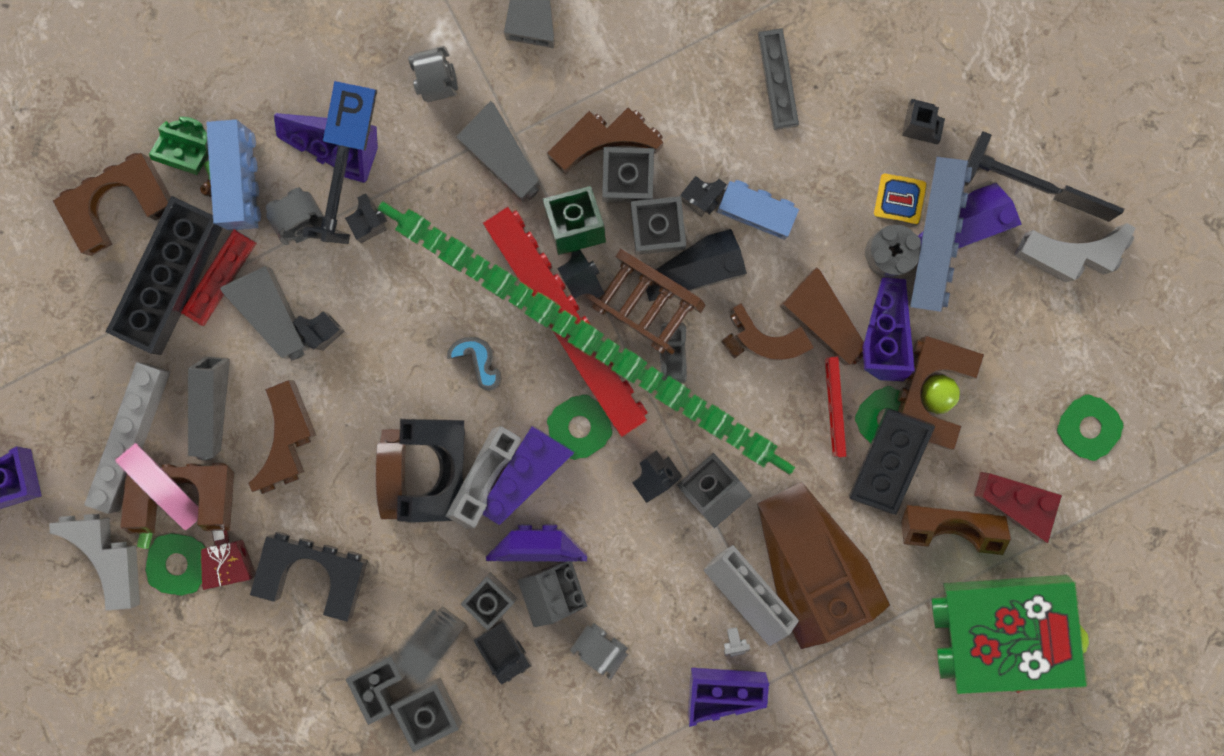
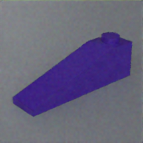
(308, 135)
(986, 215)
(888, 335)

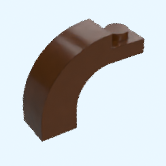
(765, 346)
(390, 473)

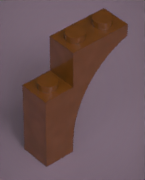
(591, 136)
(290, 428)

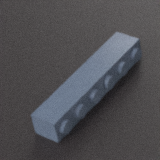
(939, 234)

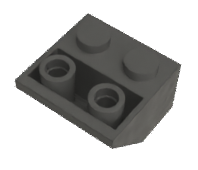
(552, 593)

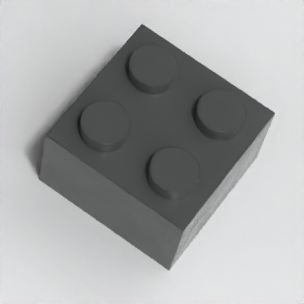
(627, 174)
(658, 225)
(426, 714)

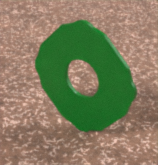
(589, 408)
(869, 409)
(1109, 434)
(156, 568)

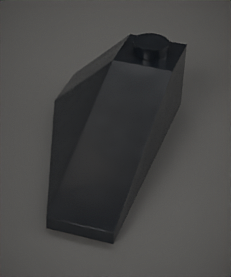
(704, 264)

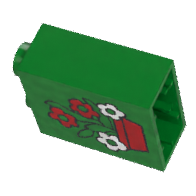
(1011, 634)

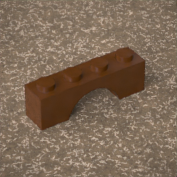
(985, 531)

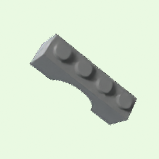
(473, 494)

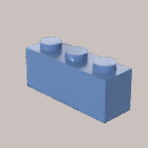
(758, 209)

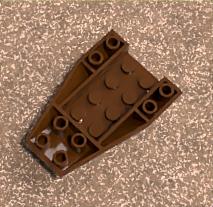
(817, 568)

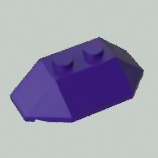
(537, 545)

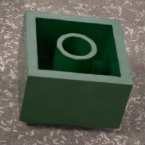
(574, 220)

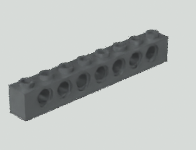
(428, 644)

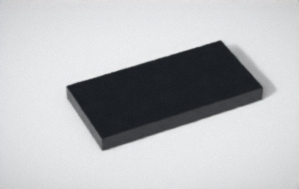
(891, 461)

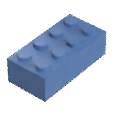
(233, 175)

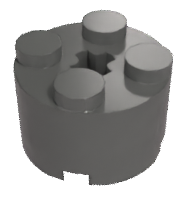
(434, 74)
(292, 214)
(906, 245)
(599, 651)

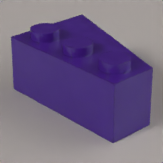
(725, 692)

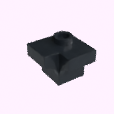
(923, 122)
(702, 195)
(366, 220)
(581, 276)
(319, 331)
(656, 476)

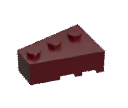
(1023, 504)

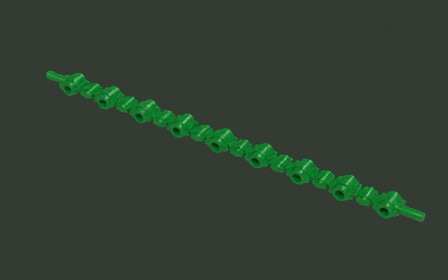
(586, 338)

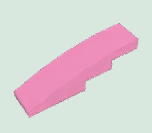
(159, 486)

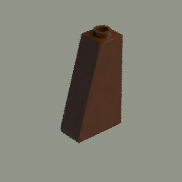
(822, 315)

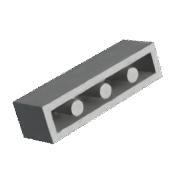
(751, 595)

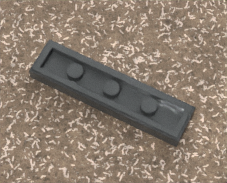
(778, 79)

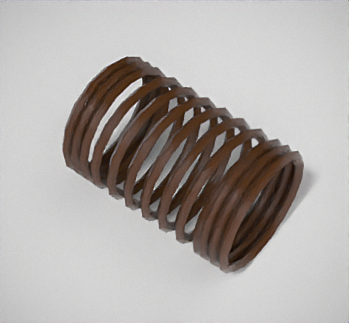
(730, 345)

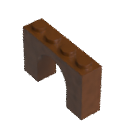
(80, 205)
(930, 357)
(215, 498)

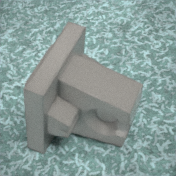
(735, 646)

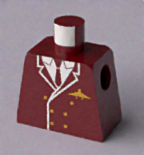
(225, 562)

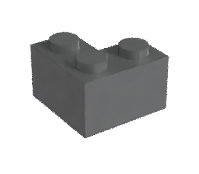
(371, 684)

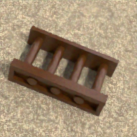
(647, 278)

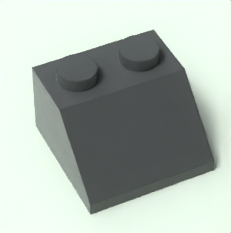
(714, 490)

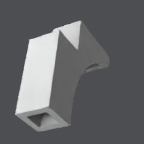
(1067, 259)
(113, 561)

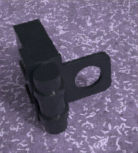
(502, 652)

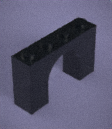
(447, 441)
(344, 570)

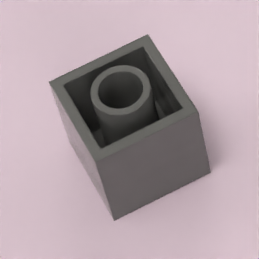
(489, 601)

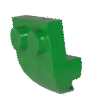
(181, 145)

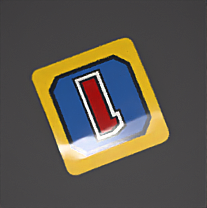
(900, 198)

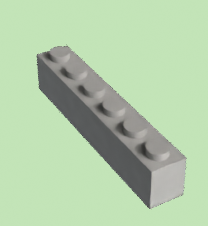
(129, 428)

